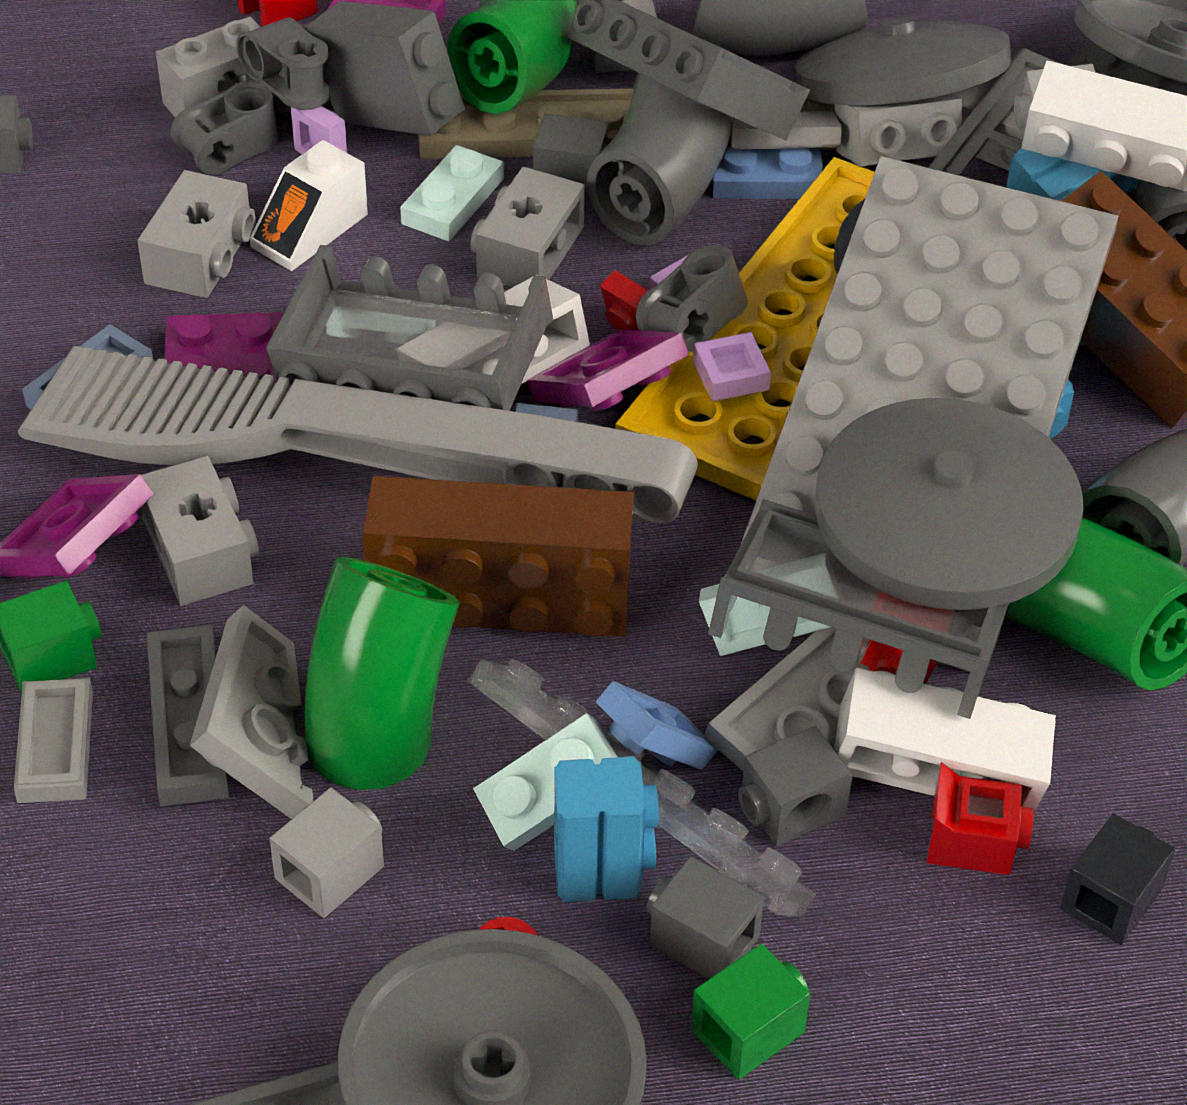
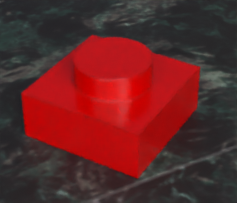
(621, 300)

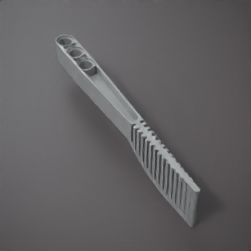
(182, 413)

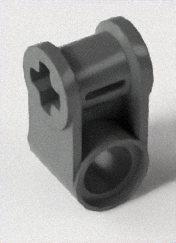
(286, 62)
(233, 127)
(695, 297)

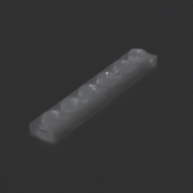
(711, 836)

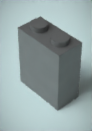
(387, 67)

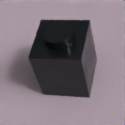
(1117, 878)

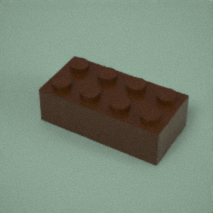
(1140, 302)
(509, 550)

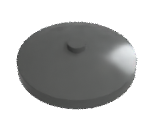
(1139, 32)
(903, 62)
(948, 503)
(491, 1025)

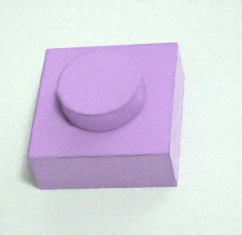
(315, 125)
(731, 366)

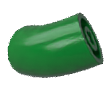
(510, 50)
(1115, 607)
(374, 674)

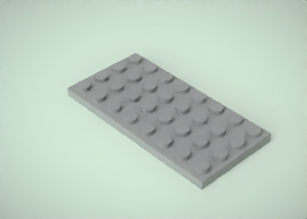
(943, 298)

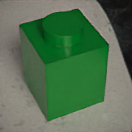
(48, 635)
(750, 1010)

